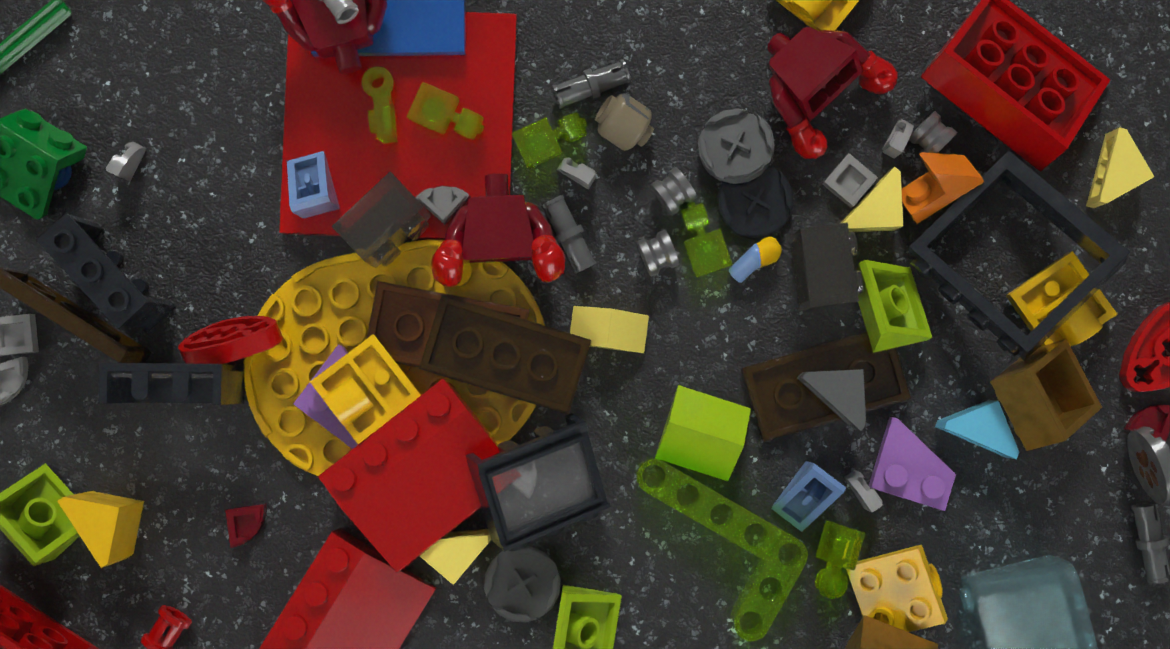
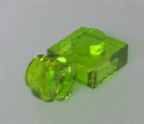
(436, 109)
(383, 116)
(539, 142)
(707, 250)
(840, 549)

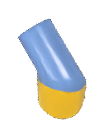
(758, 256)

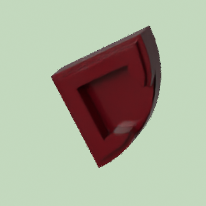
(1152, 416)
(244, 523)

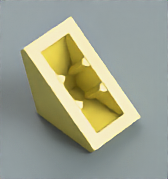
(1118, 169)
(880, 207)
(610, 328)
(456, 552)

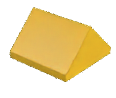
(104, 523)

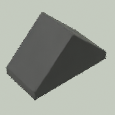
(841, 392)

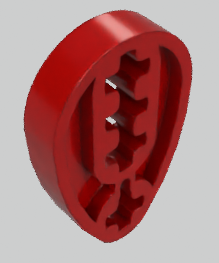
(231, 340)
(1147, 349)

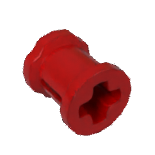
(168, 617)

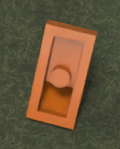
(946, 180)

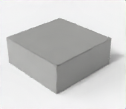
(850, 180)
(18, 335)

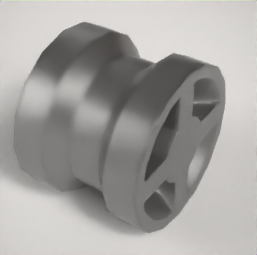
(932, 134)
(673, 191)
(658, 253)

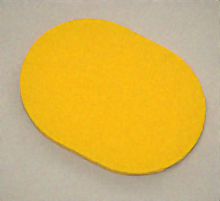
(333, 306)

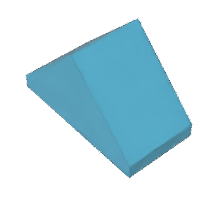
(984, 427)

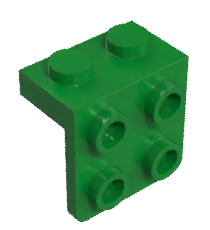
(31, 160)

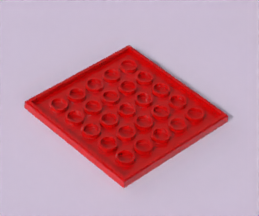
(331, 115)

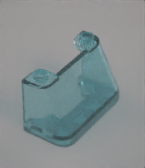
(1030, 605)

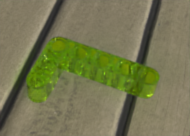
(734, 530)

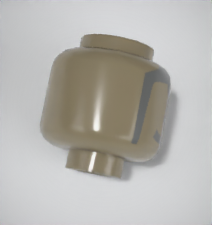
(624, 121)

